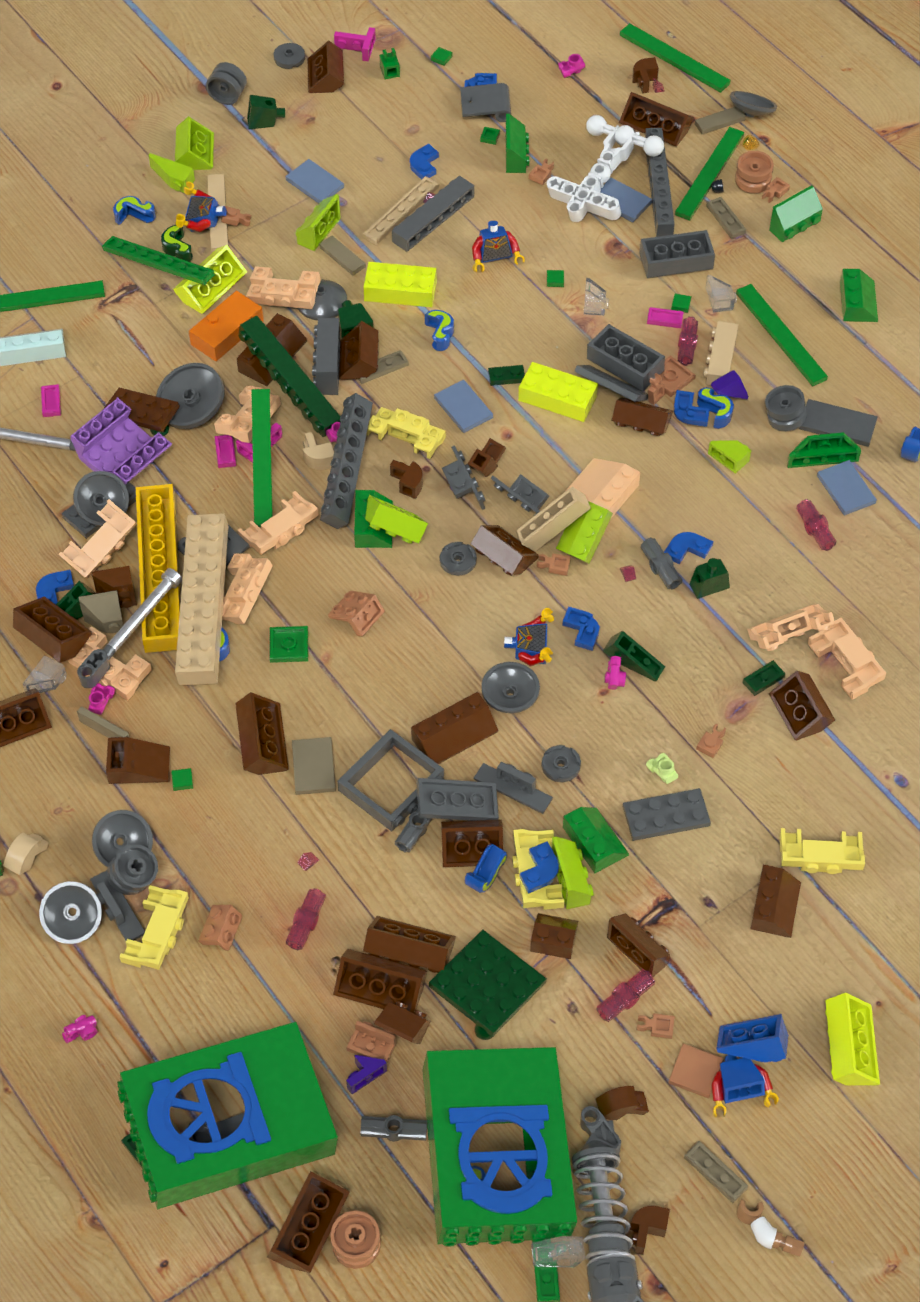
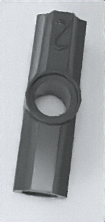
(661, 563)
(412, 832)
(379, 1127)

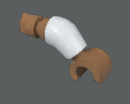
(765, 1233)

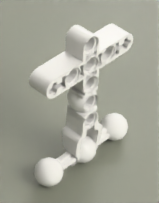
(587, 195)

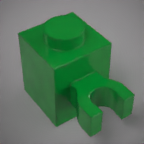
(389, 64)

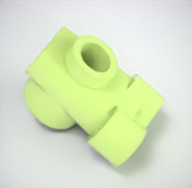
(663, 767)

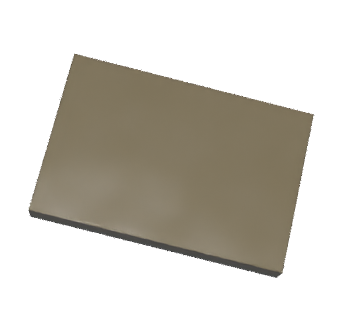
(313, 765)

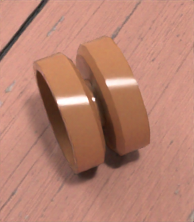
(754, 171)
(353, 1252)

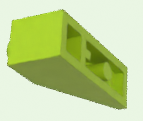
(172, 173)

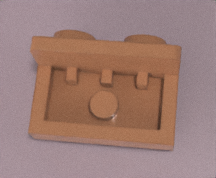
(220, 926)
(371, 1041)

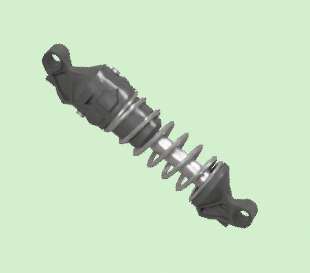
(610, 1266)

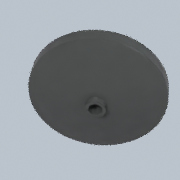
(196, 390)

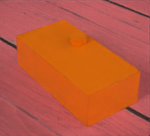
(220, 328)

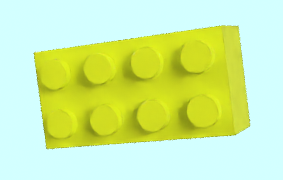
(400, 284)
(558, 391)

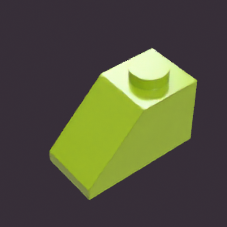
(730, 453)

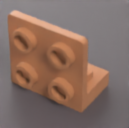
(359, 610)

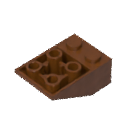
(136, 761)

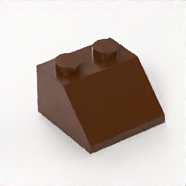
(116, 579)
(553, 936)
(403, 1022)

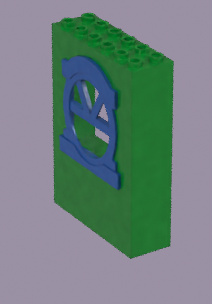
(497, 1088)
(281, 1124)

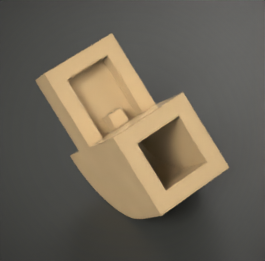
(317, 456)
(23, 851)

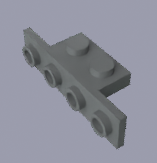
(459, 478)
(524, 491)
(515, 785)
(117, 907)

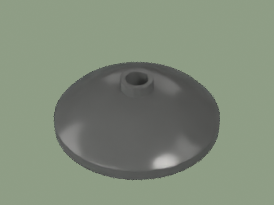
(752, 103)
(327, 301)
(99, 485)
(513, 679)
(123, 825)
(60, 923)

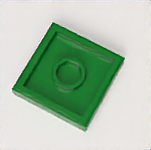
(289, 644)

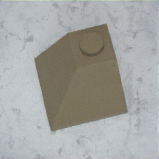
(102, 611)

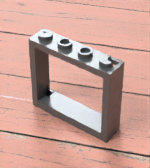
(367, 761)

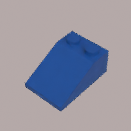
(755, 1039)

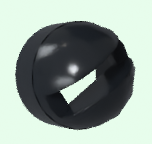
(717, 186)

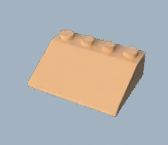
(607, 483)

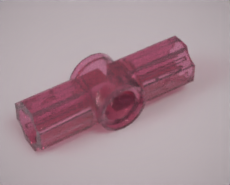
(687, 341)
(816, 525)
(305, 919)
(625, 995)

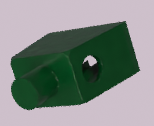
(263, 112)
(351, 315)
(709, 578)

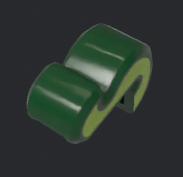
(173, 245)

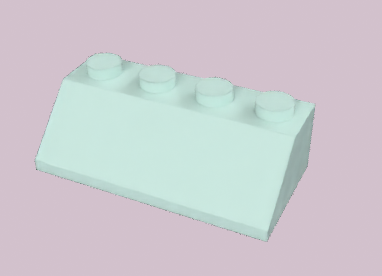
(32, 347)

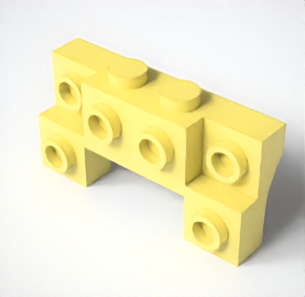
(407, 428)
(822, 855)
(549, 896)
(161, 930)

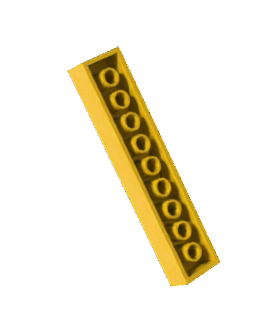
(156, 554)

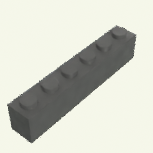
(432, 213)

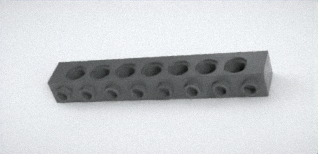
(660, 189)
(346, 461)

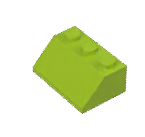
(194, 145)
(319, 223)
(395, 520)
(584, 534)
(572, 873)

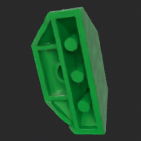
(824, 450)

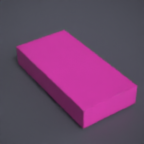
(665, 317)
(50, 400)
(225, 451)

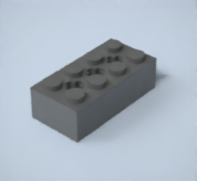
(677, 253)
(326, 356)
(625, 357)

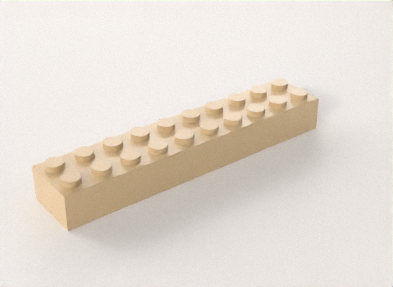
(202, 600)

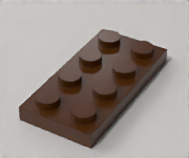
(146, 409)

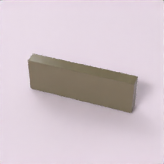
(719, 120)
(726, 217)
(342, 255)
(387, 365)
(99, 724)
(716, 1172)

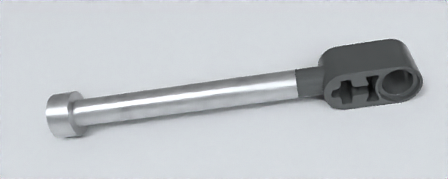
(37, 439)
(98, 661)

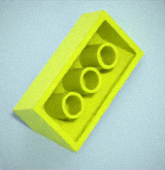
(227, 273)
(852, 1041)

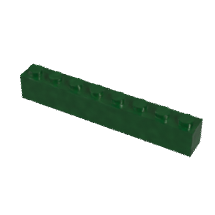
(288, 375)

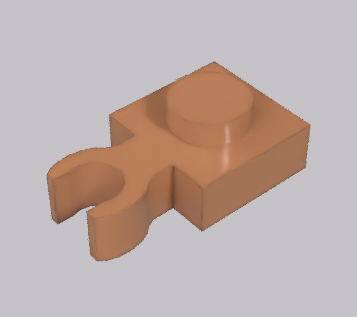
(541, 174)
(775, 188)
(234, 217)
(656, 390)
(557, 564)
(710, 742)
(660, 1025)

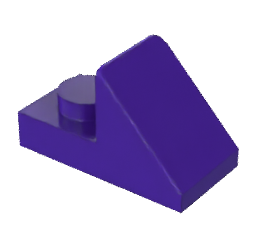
(369, 1068)

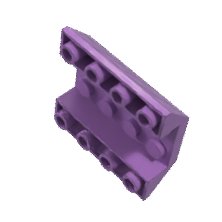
(116, 443)

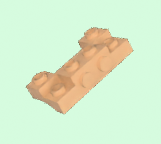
(283, 292)
(241, 424)
(282, 526)
(103, 543)
(243, 592)
(794, 624)
(852, 655)
(120, 676)

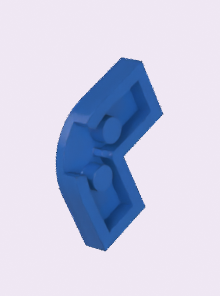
(481, 79)
(421, 160)
(686, 412)
(688, 542)
(54, 583)
(587, 627)
(545, 869)

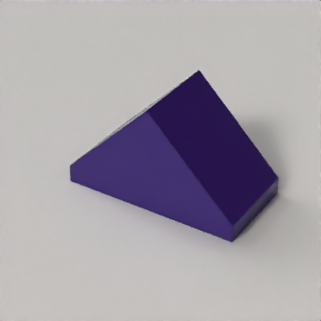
(730, 385)

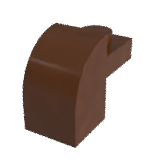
(644, 72)
(486, 460)
(410, 477)
(622, 1101)
(651, 1221)

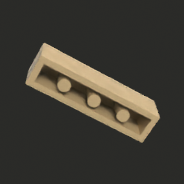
(722, 351)
(553, 519)

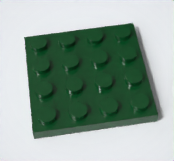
(487, 982)

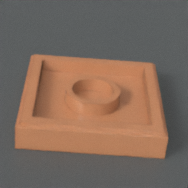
(675, 376)
(695, 1070)

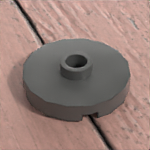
(289, 55)
(458, 551)
(561, 755)

